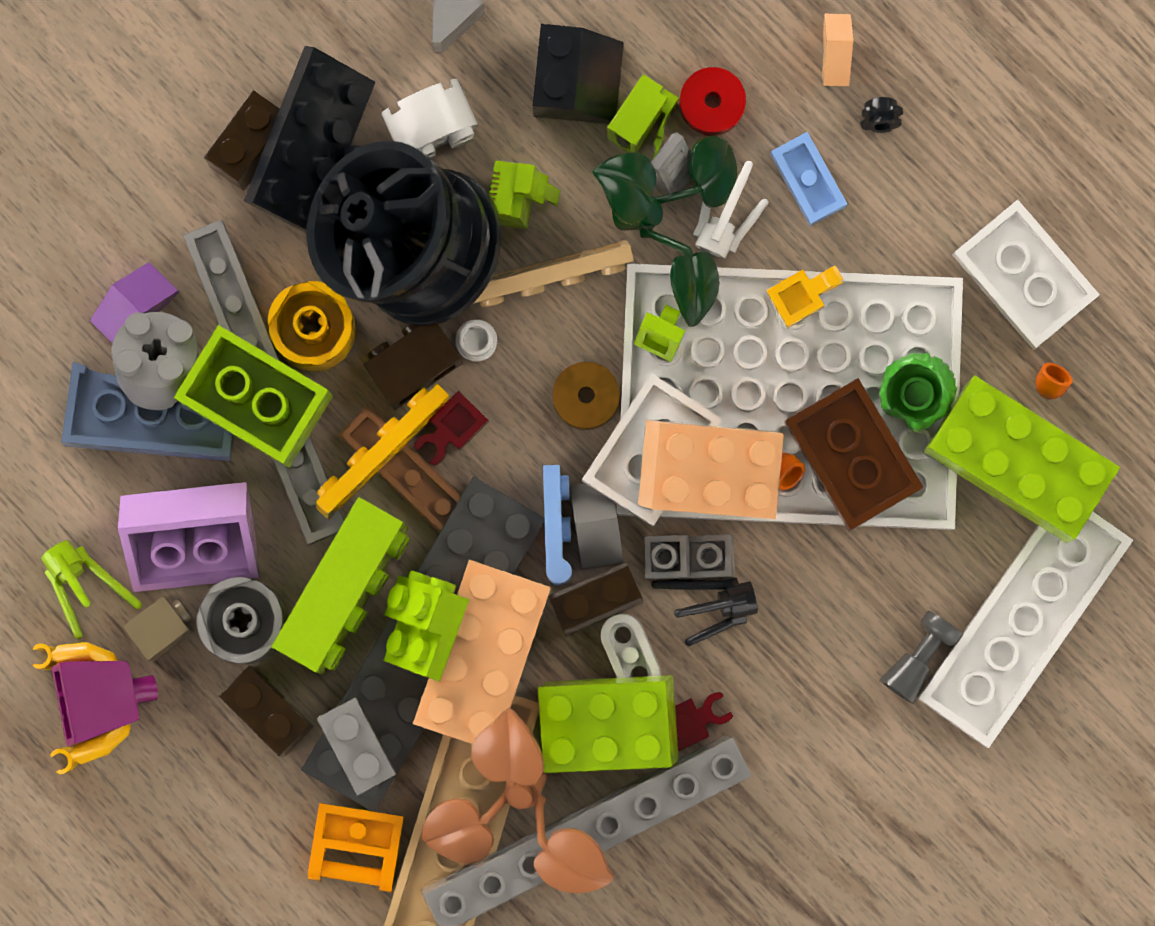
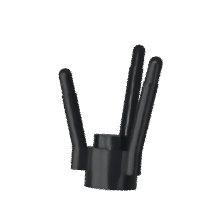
(735, 601)

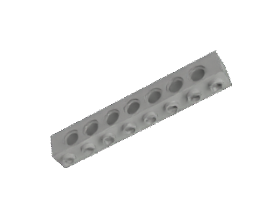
(606, 820)

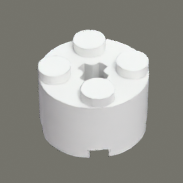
(433, 119)

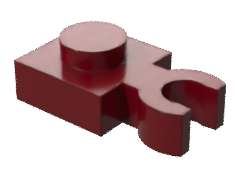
(455, 424)
(692, 721)

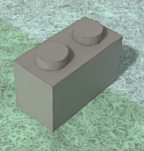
(356, 746)

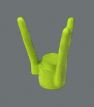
(64, 567)

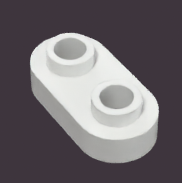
(628, 655)

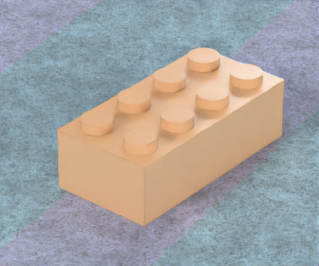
(485, 654)

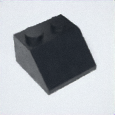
(577, 75)

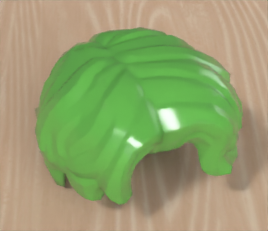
(918, 390)

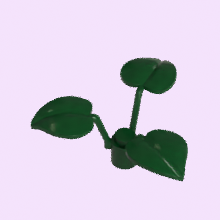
(628, 188)

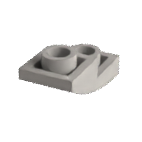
(689, 557)

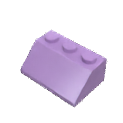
(188, 536)

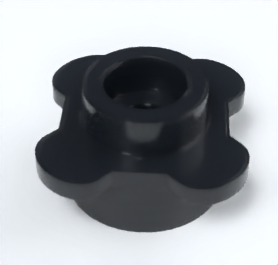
(881, 115)

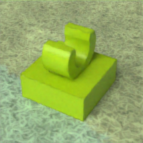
(660, 333)

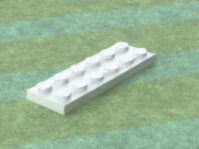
(1022, 627)

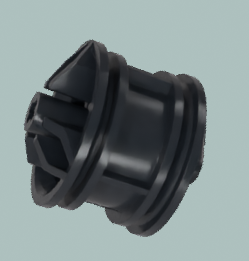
(403, 234)

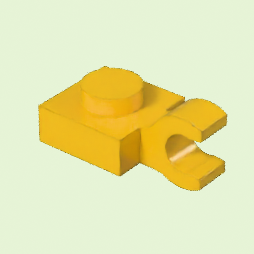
(799, 297)

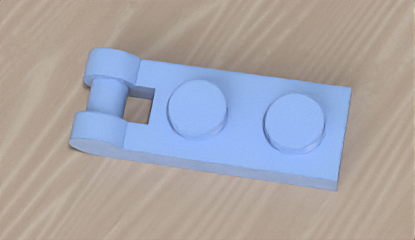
(556, 527)

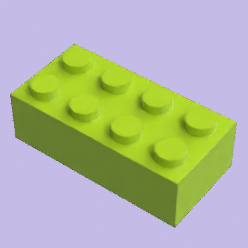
(1021, 459)
(341, 587)

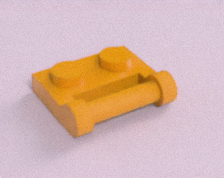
(356, 832)

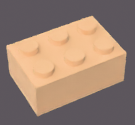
(710, 469)

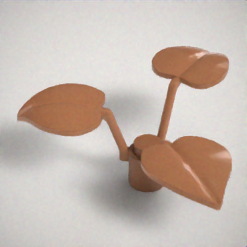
(510, 754)

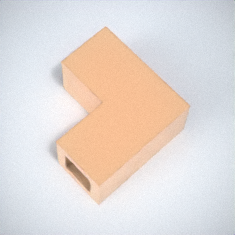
(837, 49)

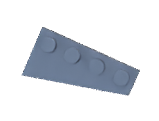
(105, 419)

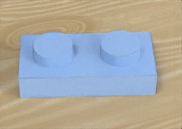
(808, 179)

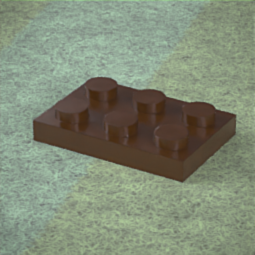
(853, 454)

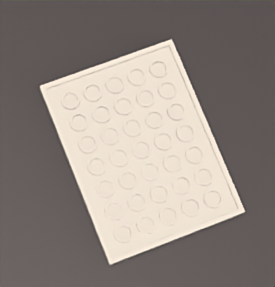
(761, 373)

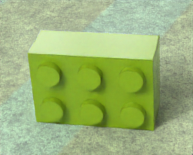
(253, 396)
(608, 724)

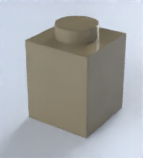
(160, 627)

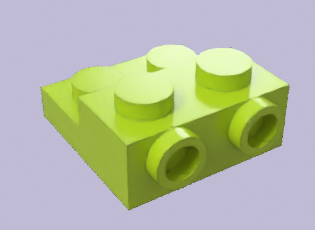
(426, 623)

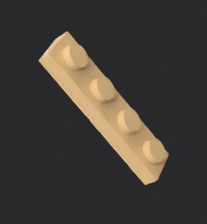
(566, 269)

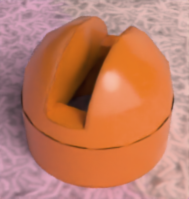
(1052, 381)
(791, 471)

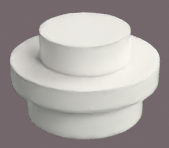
(476, 340)

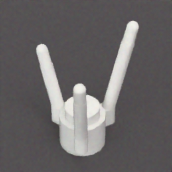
(717, 235)

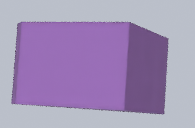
(140, 291)

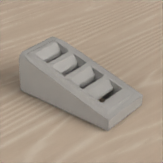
(672, 165)

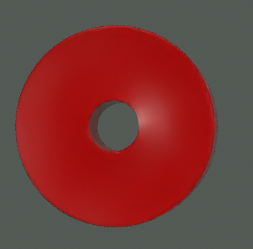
(720, 84)

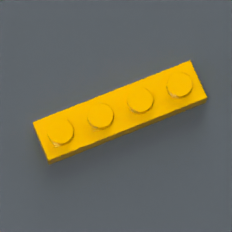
(367, 463)

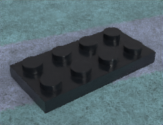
(308, 136)

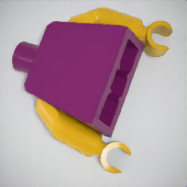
(94, 699)

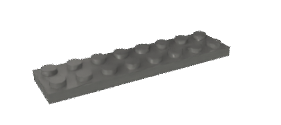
(481, 529)

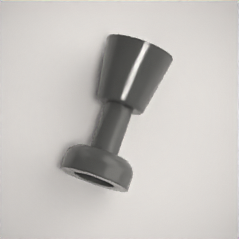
(910, 671)

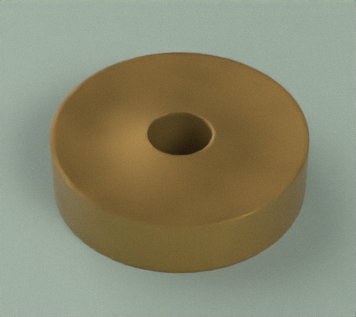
(586, 376)

